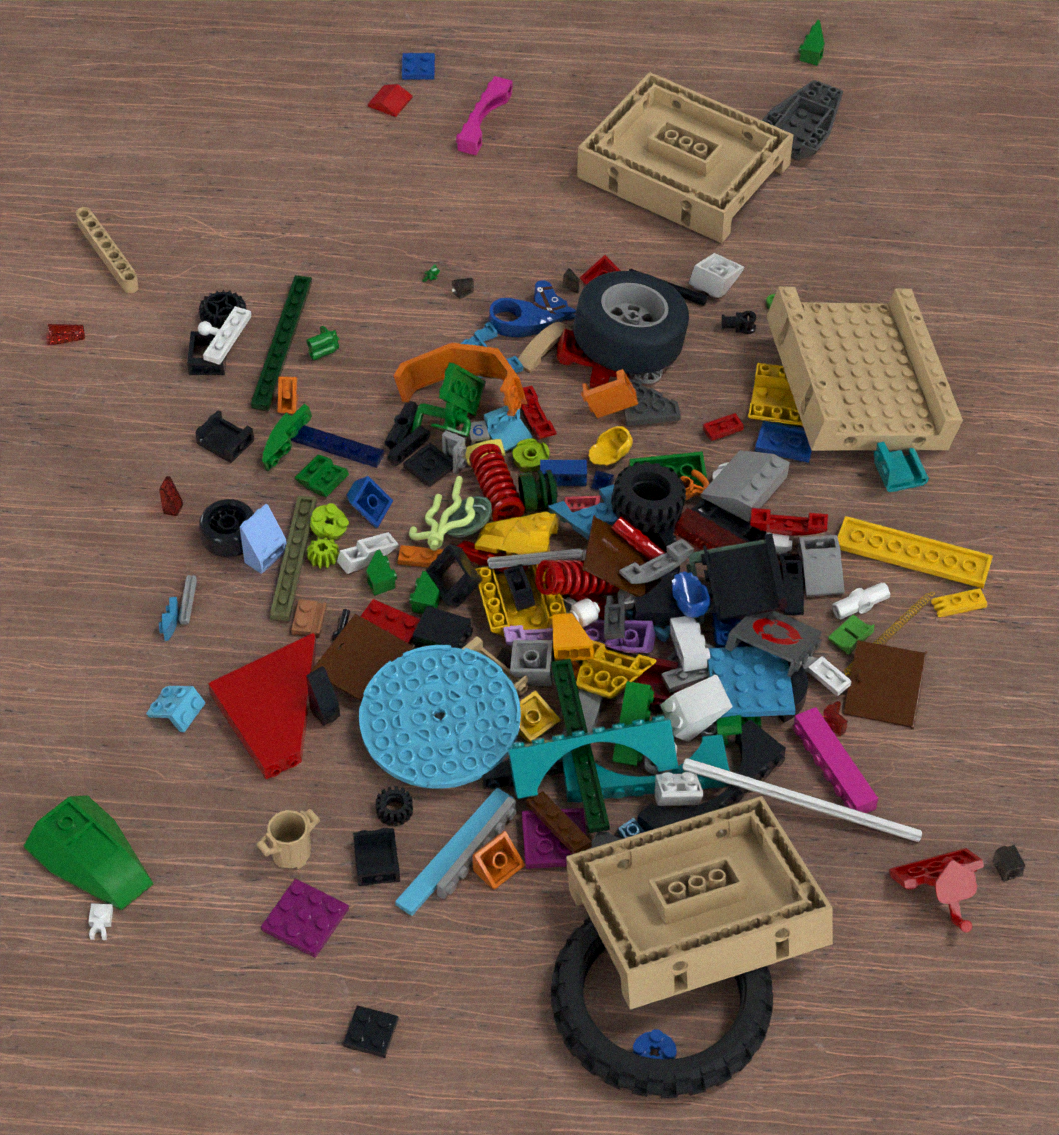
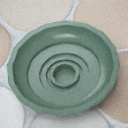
(483, 511)

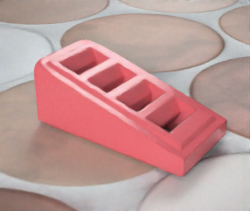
(583, 501)

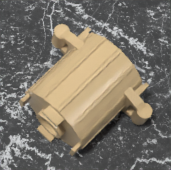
(289, 838)

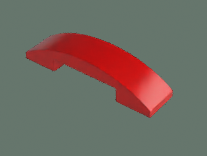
(535, 416)
(788, 525)

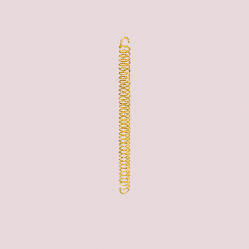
(895, 623)

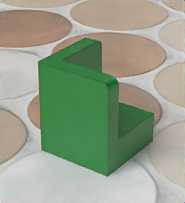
(729, 726)

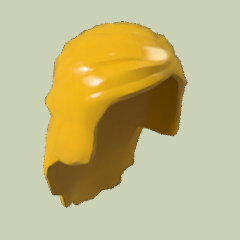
(611, 446)

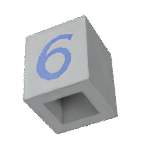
(478, 433)

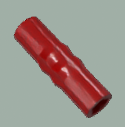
(636, 539)

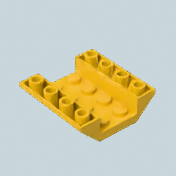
(773, 397)
(501, 608)

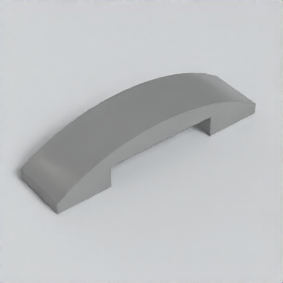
(659, 566)

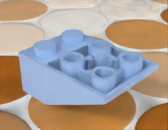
(262, 540)

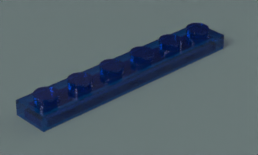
(339, 446)

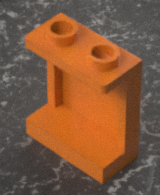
(610, 396)

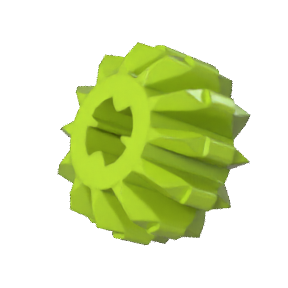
(322, 552)

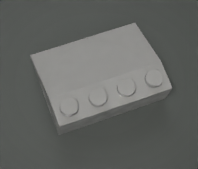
(747, 482)

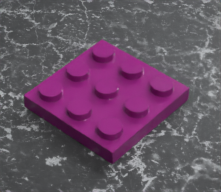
(541, 846)
(305, 917)

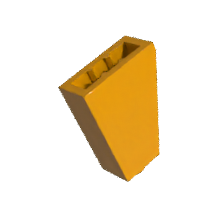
(570, 639)

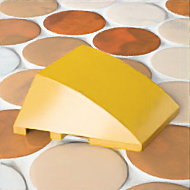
(610, 671)

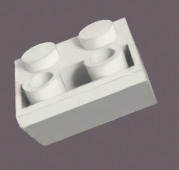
(677, 789)

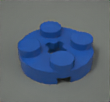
(655, 1040)

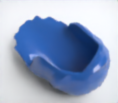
(690, 595)

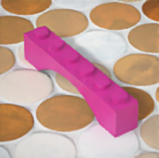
(496, 94)

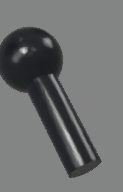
(343, 622)

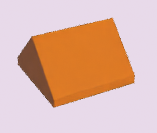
(497, 861)

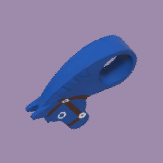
(532, 316)

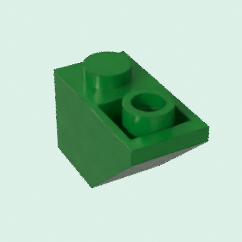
(380, 575)
(425, 594)

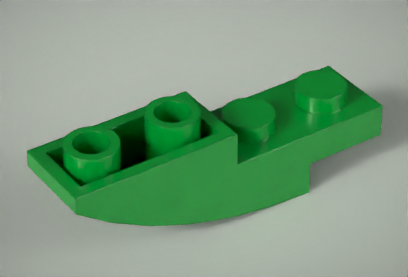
(279, 440)

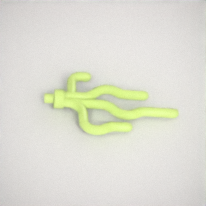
(436, 535)

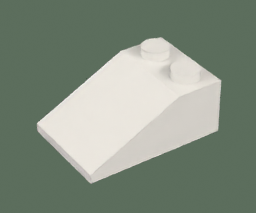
(715, 275)
(696, 707)

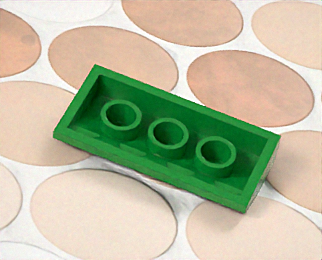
(681, 464)

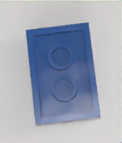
(783, 441)

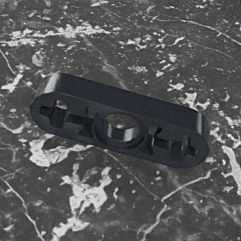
(408, 445)

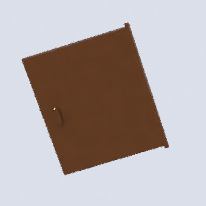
(609, 554)
(361, 656)
(887, 683)

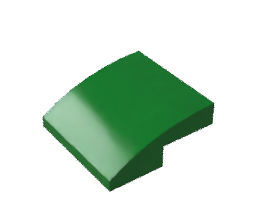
(321, 475)

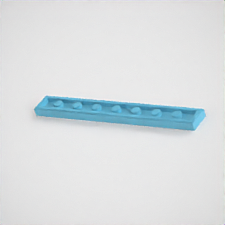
(428, 879)

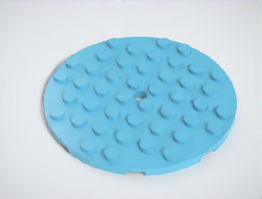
(430, 752)

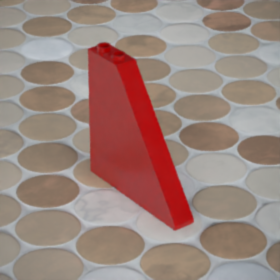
(270, 705)

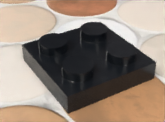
(429, 464)
(370, 1031)

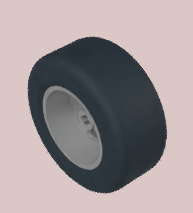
(631, 322)

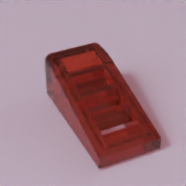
(64, 333)
(170, 497)

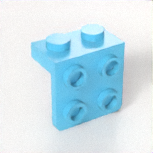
(507, 428)
(178, 704)

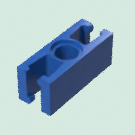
(566, 471)

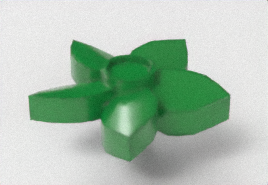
(432, 273)

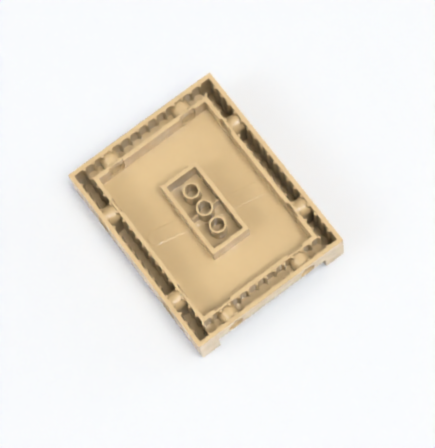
(683, 155)
(864, 373)
(700, 901)

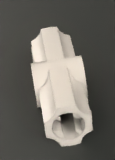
(861, 600)

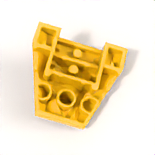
(519, 534)

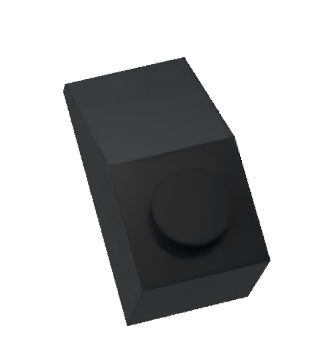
(519, 587)

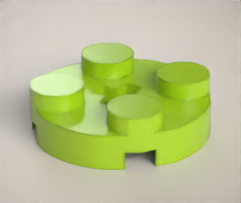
(527, 446)
(333, 514)

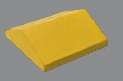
(536, 717)

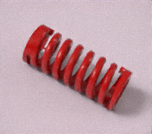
(496, 482)
(570, 582)

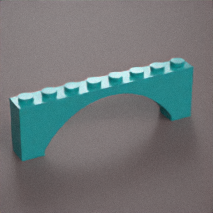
(533, 760)
(618, 785)

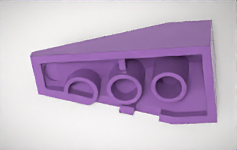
(638, 636)

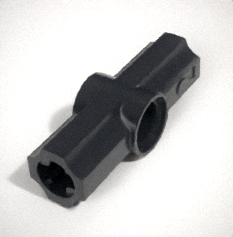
(402, 425)

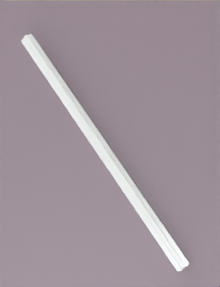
(802, 800)

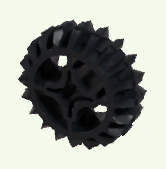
(218, 307)

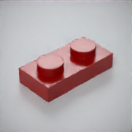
(723, 427)

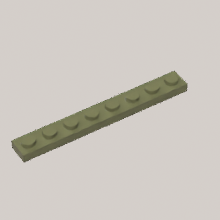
(293, 559)

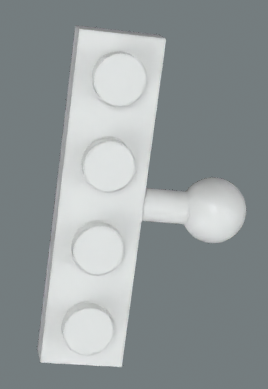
(225, 336)

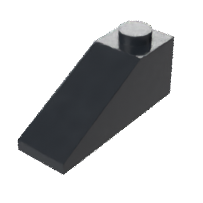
(322, 696)

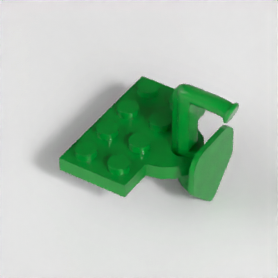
(462, 396)

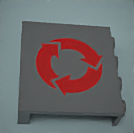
(778, 636)

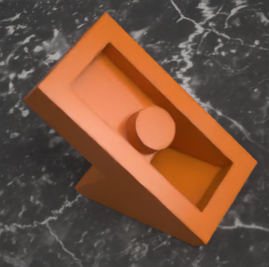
(287, 394)

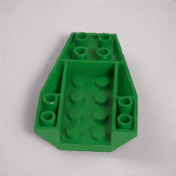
(88, 851)

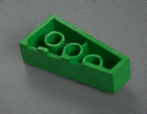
(634, 707)

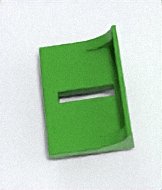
(856, 628)

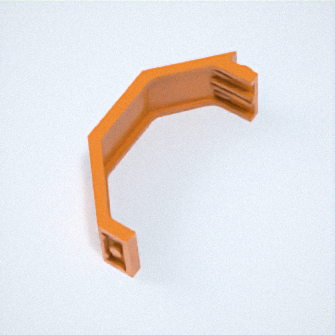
(476, 359)

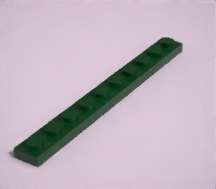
(281, 343)
(582, 756)

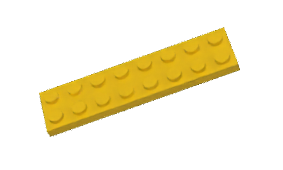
(914, 552)

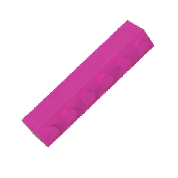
(834, 761)

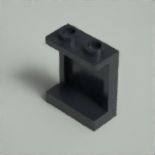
(223, 437)
(442, 628)
(376, 856)

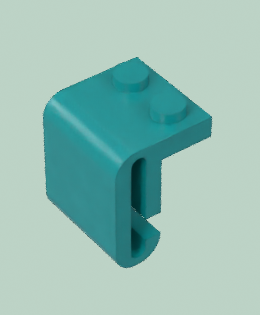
(897, 470)

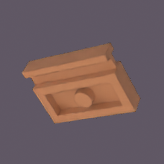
(309, 618)

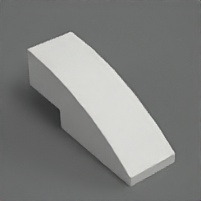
(360, 556)

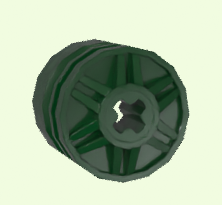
(538, 490)

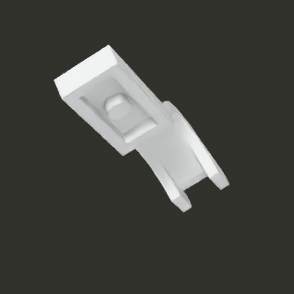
(827, 674)

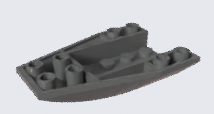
(808, 116)

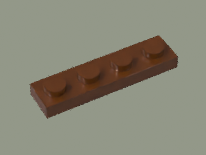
(558, 823)

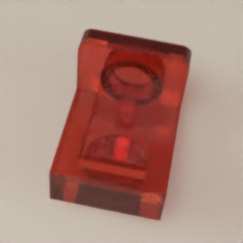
(834, 719)

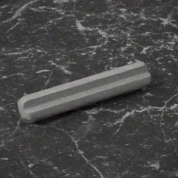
(187, 599)

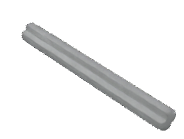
(534, 558)

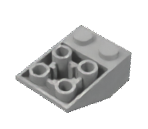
(821, 565)

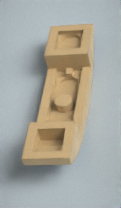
(541, 345)

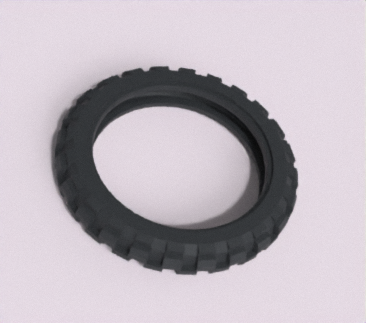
(643, 1074)

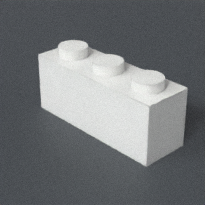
(689, 643)

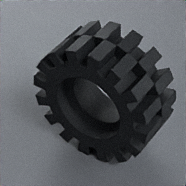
(397, 815)

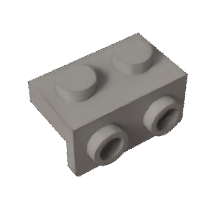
(454, 448)

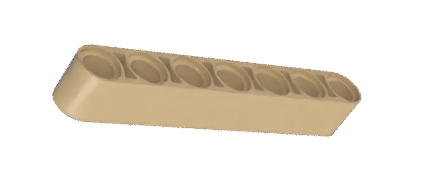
(107, 250)

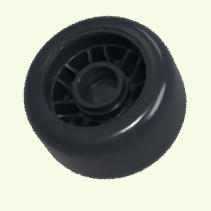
(221, 527)

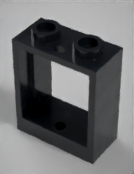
(198, 366)
(464, 586)

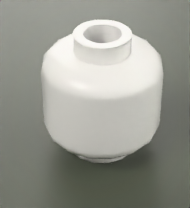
(585, 611)

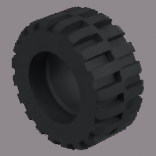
(653, 481)

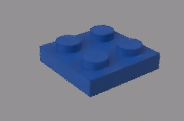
(418, 66)

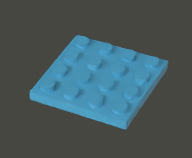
(753, 681)

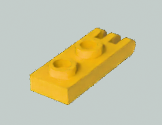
(959, 602)

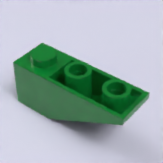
(813, 46)

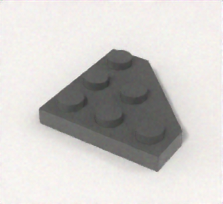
(651, 407)

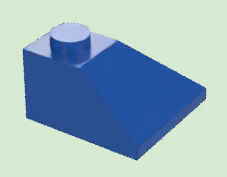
(369, 500)

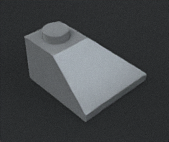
(533, 660)

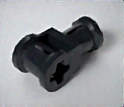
(740, 322)

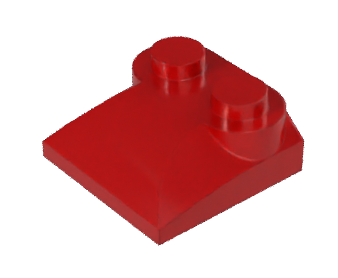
(569, 351)

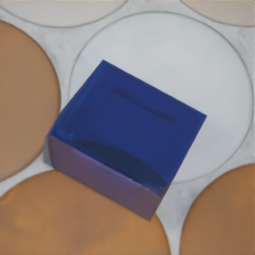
(602, 480)

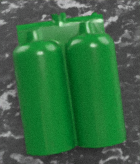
(323, 343)

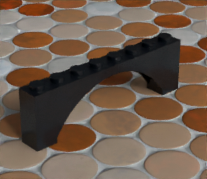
(659, 603)
(759, 757)

